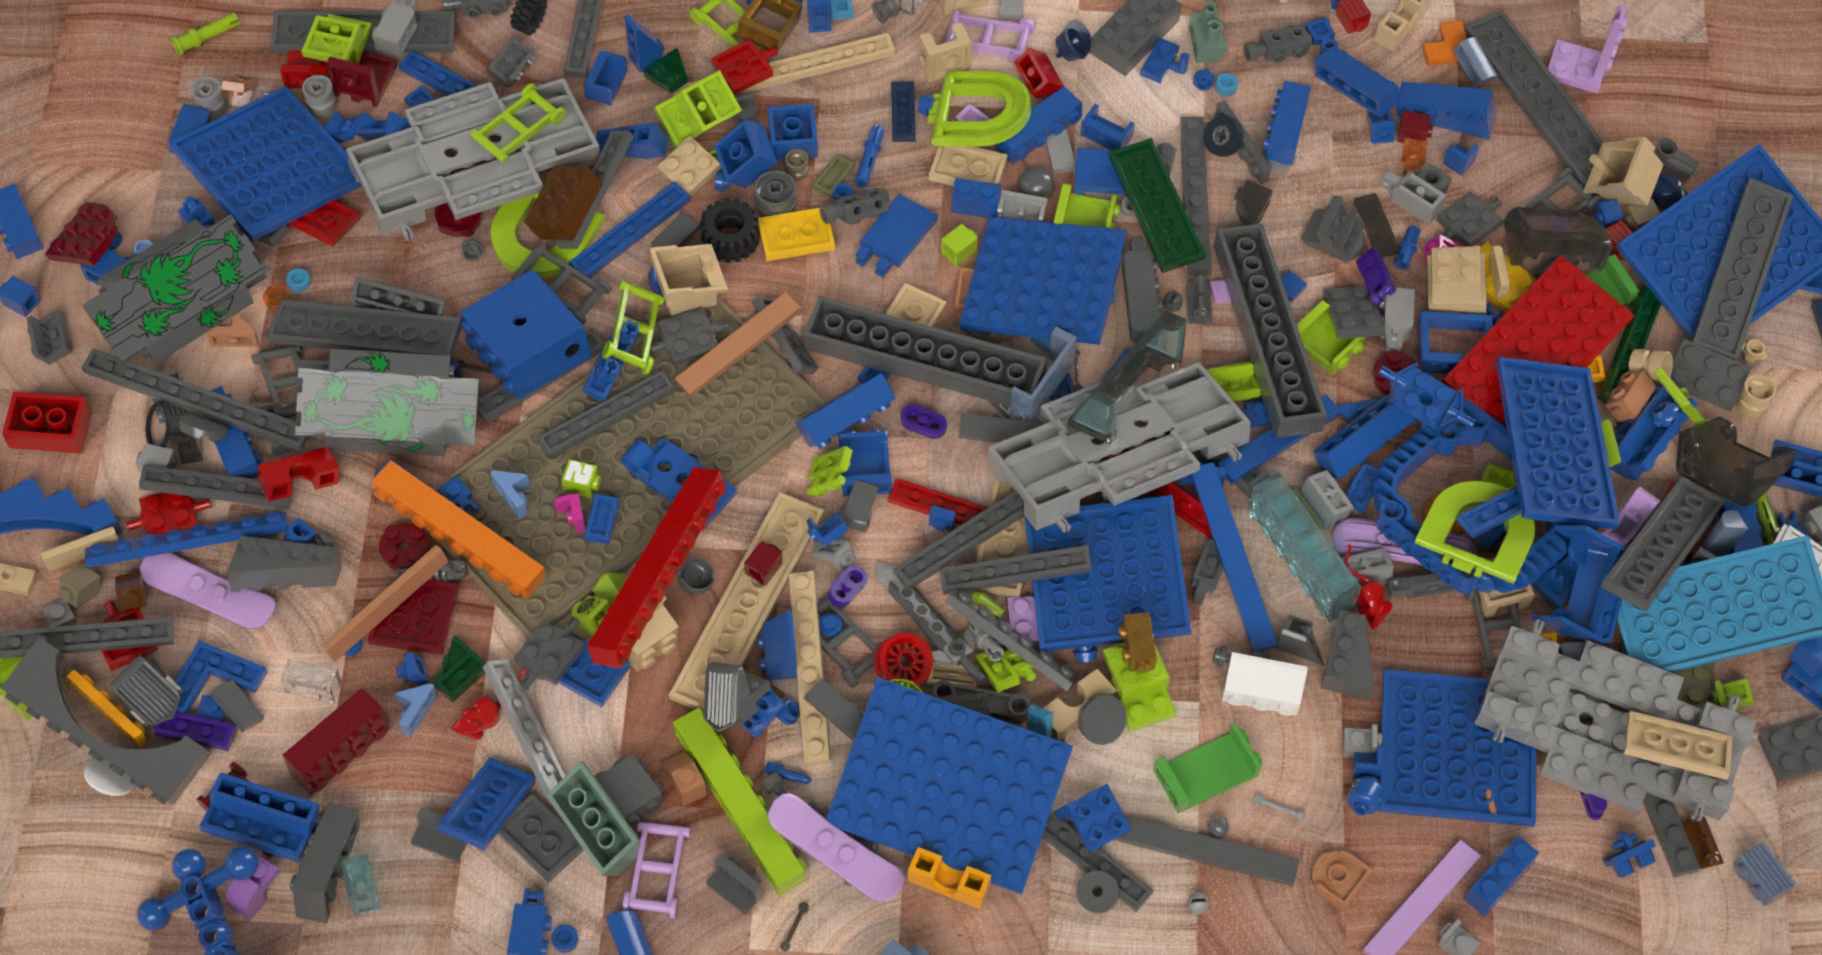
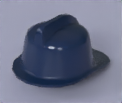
(1073, 41)
(1667, 191)

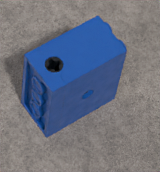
(525, 334)

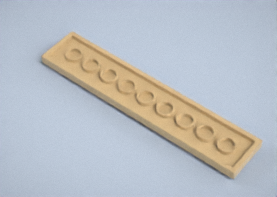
(746, 602)

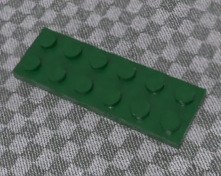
(1157, 205)

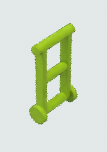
(700, 16)
(528, 94)
(610, 349)
(1680, 396)

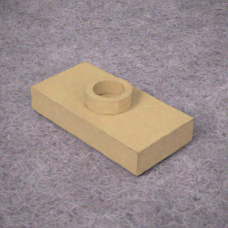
(17, 579)

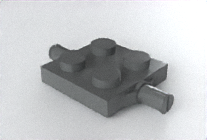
(1470, 219)
(688, 336)
(549, 652)

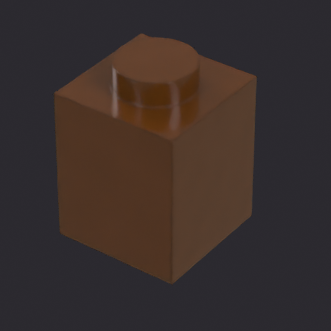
(130, 591)

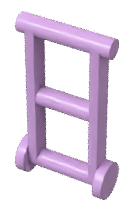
(1024, 27)
(671, 904)

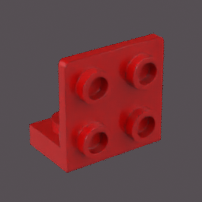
(301, 68)

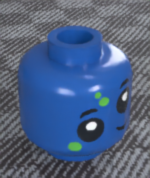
(1365, 795)

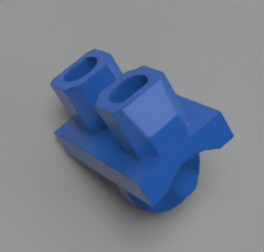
(769, 707)
(1620, 860)

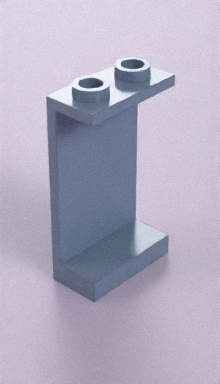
(1063, 352)

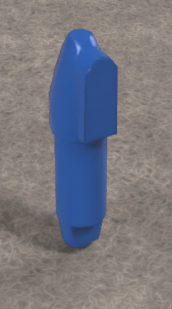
(786, 774)

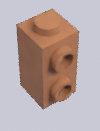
(1630, 395)

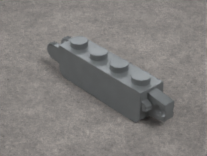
(1140, 288)

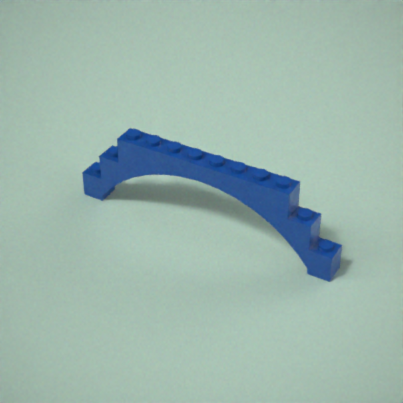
(27, 509)

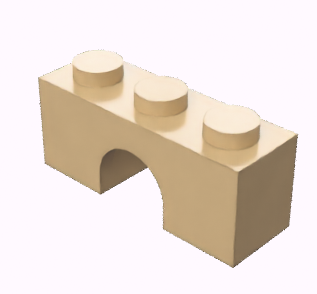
(1397, 25)
(1066, 717)

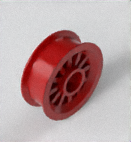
(915, 643)

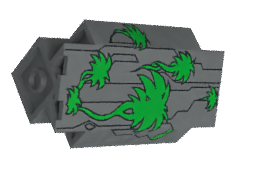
(176, 290)
(386, 402)

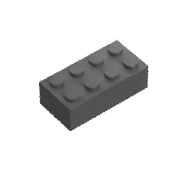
(1134, 32)

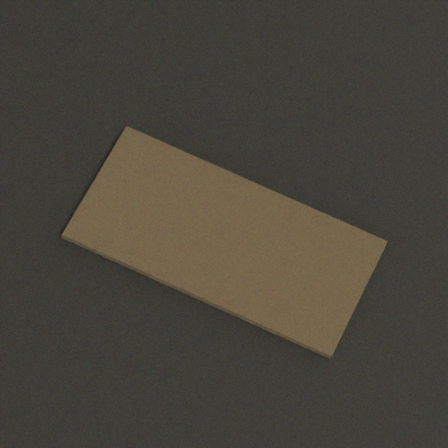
(726, 426)

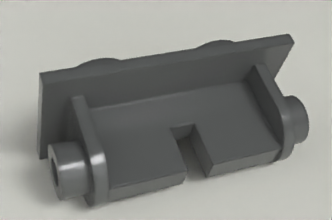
(1199, 301)

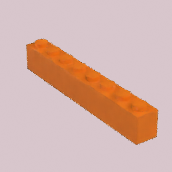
(458, 530)

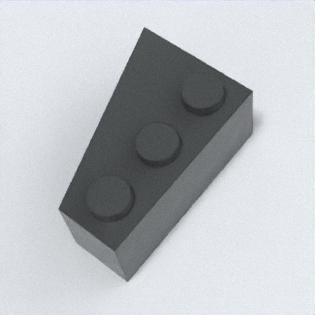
(1349, 658)

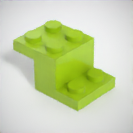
(337, 38)
(697, 109)
(1140, 693)

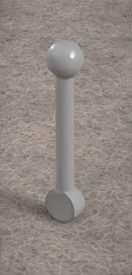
(1259, 800)

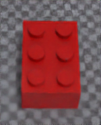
(47, 422)

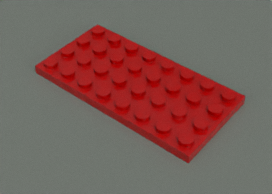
(1554, 322)

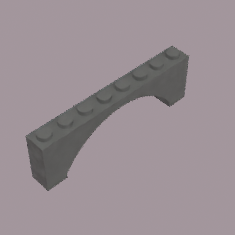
(40, 687)

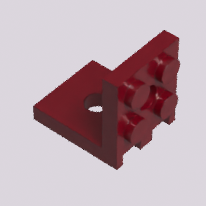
(361, 80)

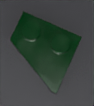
(667, 72)
(459, 670)

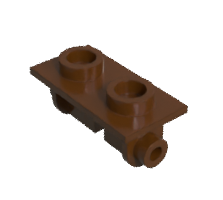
(1703, 843)

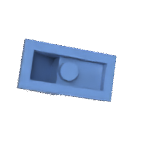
(510, 488)
(418, 702)

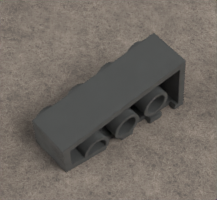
(282, 564)

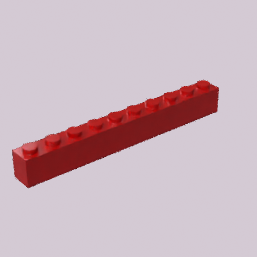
(656, 568)

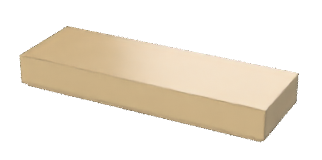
(75, 550)

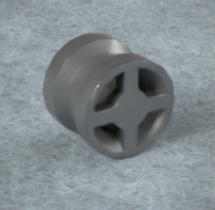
(885, 9)

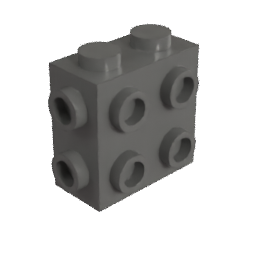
(631, 789)

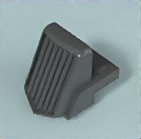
(1336, 231)
(147, 691)
(730, 695)

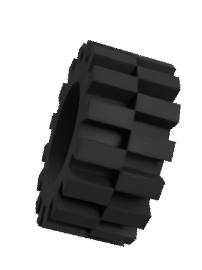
(528, 15)

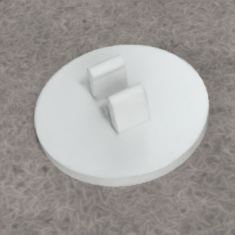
(105, 779)

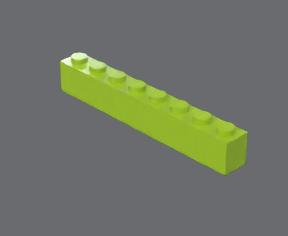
(739, 802)

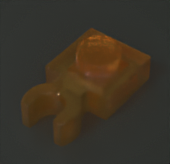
(1413, 154)

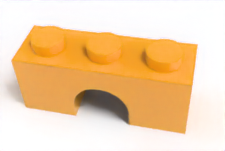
(933, 874)

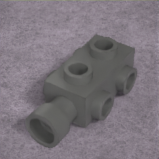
(474, 8)
(1280, 44)
(857, 208)

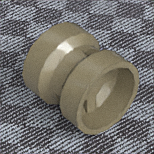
(797, 164)

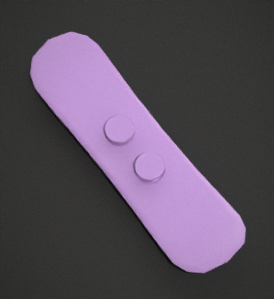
(1365, 537)
(206, 590)
(834, 848)

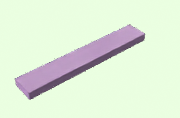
(1423, 901)

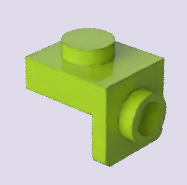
(1738, 688)

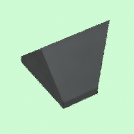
(1299, 640)

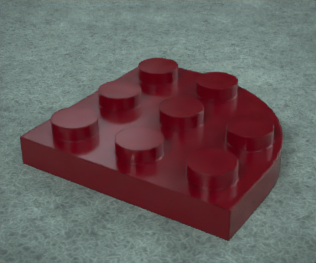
(85, 236)
(419, 621)

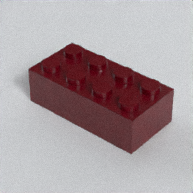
(336, 741)

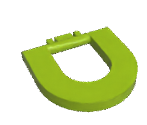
(979, 133)
(513, 254)
(1462, 498)

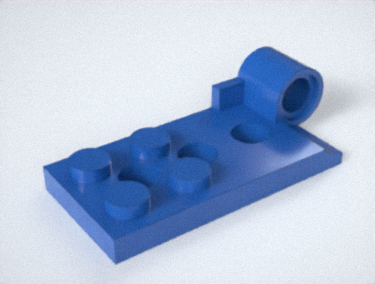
(644, 465)

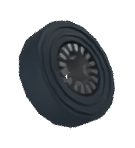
(1218, 145)

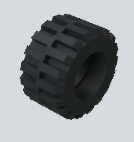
(730, 215)

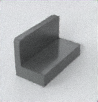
(434, 841)

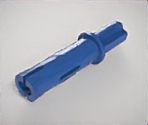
(872, 147)

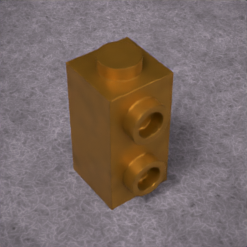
(1139, 642)

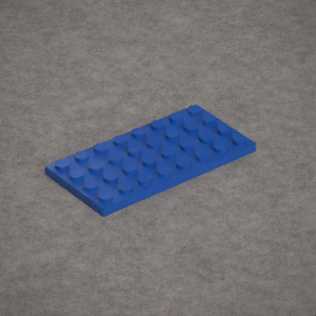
(1557, 443)

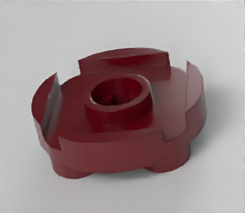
(456, 228)
(1394, 361)
(397, 535)

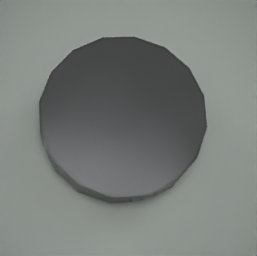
(201, 426)
(1102, 719)

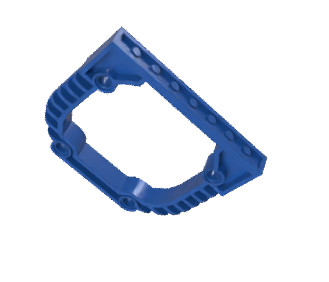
(1395, 512)

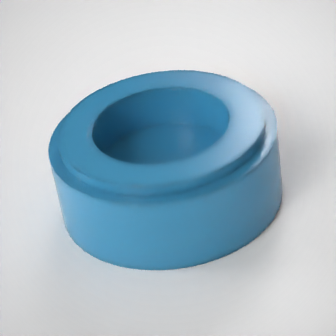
(1226, 84)
(298, 280)

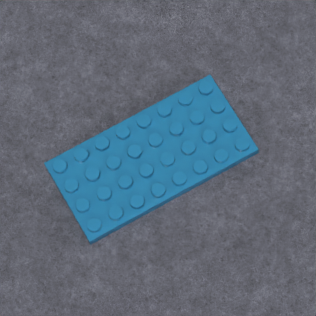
(1728, 608)

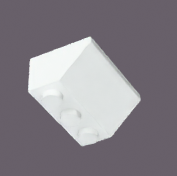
(1264, 684)

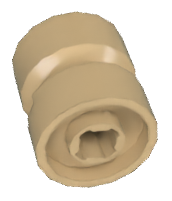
(1643, 359)
(1756, 396)

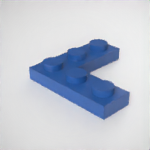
(208, 661)

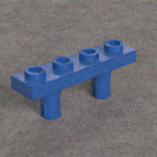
(606, 371)

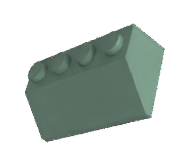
(595, 821)

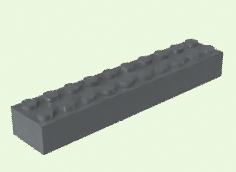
(1269, 331)
(921, 352)

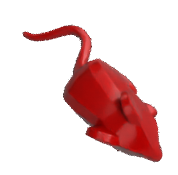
(1370, 597)
(481, 717)

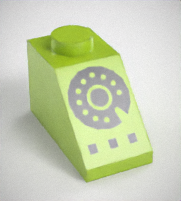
(590, 613)

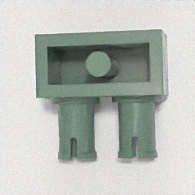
(1207, 35)

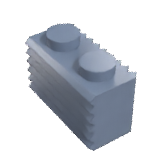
(1763, 874)

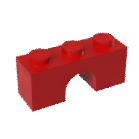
(316, 466)

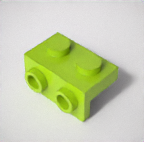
(1237, 380)

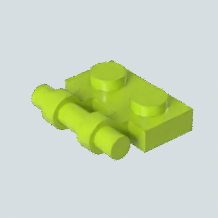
(827, 469)
(1002, 673)

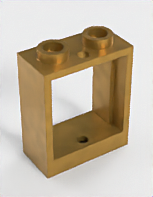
(763, 35)

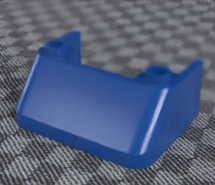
(1591, 609)

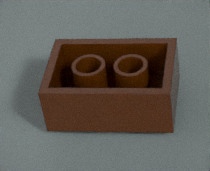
(563, 202)

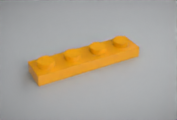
(101, 701)

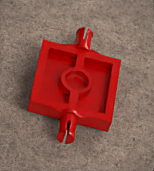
(744, 65)
(167, 512)
(121, 657)

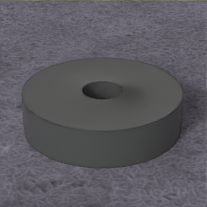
(1089, 883)

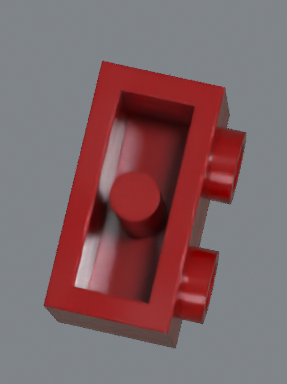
(1038, 73)

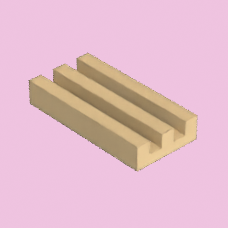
(1499, 272)
(952, 677)

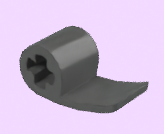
(859, 506)

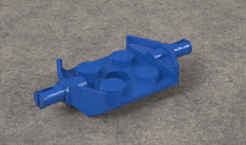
(1445, 402)

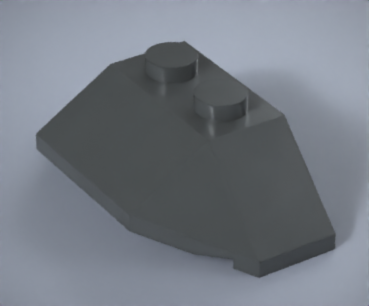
(390, 297)

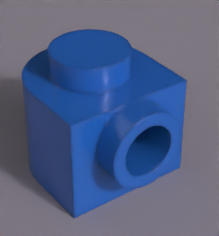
(1608, 212)
(300, 532)

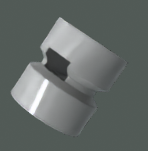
(319, 95)
(209, 96)

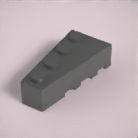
(321, 864)

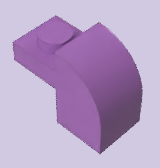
(247, 895)

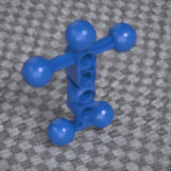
(189, 866)

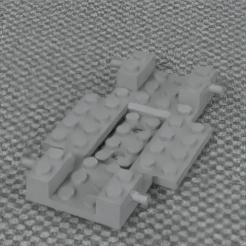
(403, 166)
(1052, 461)
(1533, 705)

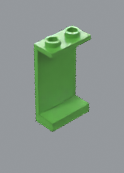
(1615, 281)
(1208, 770)

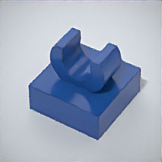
(413, 670)

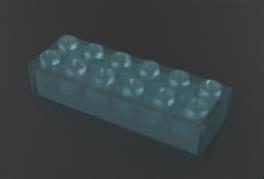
(1303, 547)

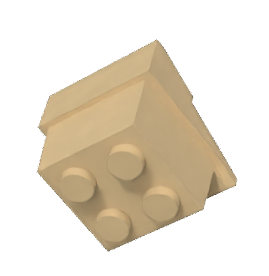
(1625, 171)
(688, 276)
(1457, 280)
(657, 638)

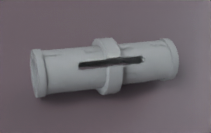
(987, 643)

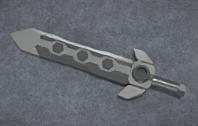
(951, 647)

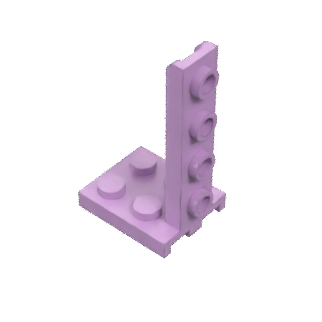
(1585, 66)

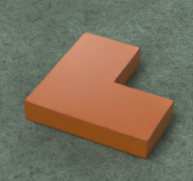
(1442, 51)

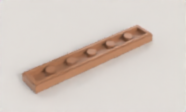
(738, 344)
(385, 603)

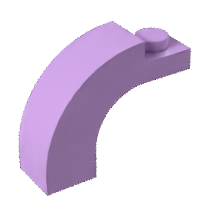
(1633, 517)

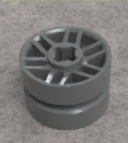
(775, 193)

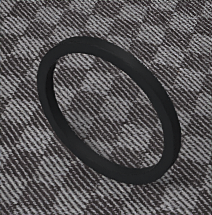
(168, 423)

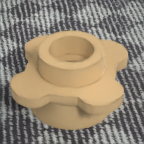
(1757, 346)

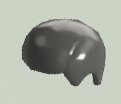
(1036, 182)
(695, 576)

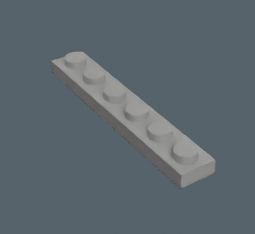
(524, 724)

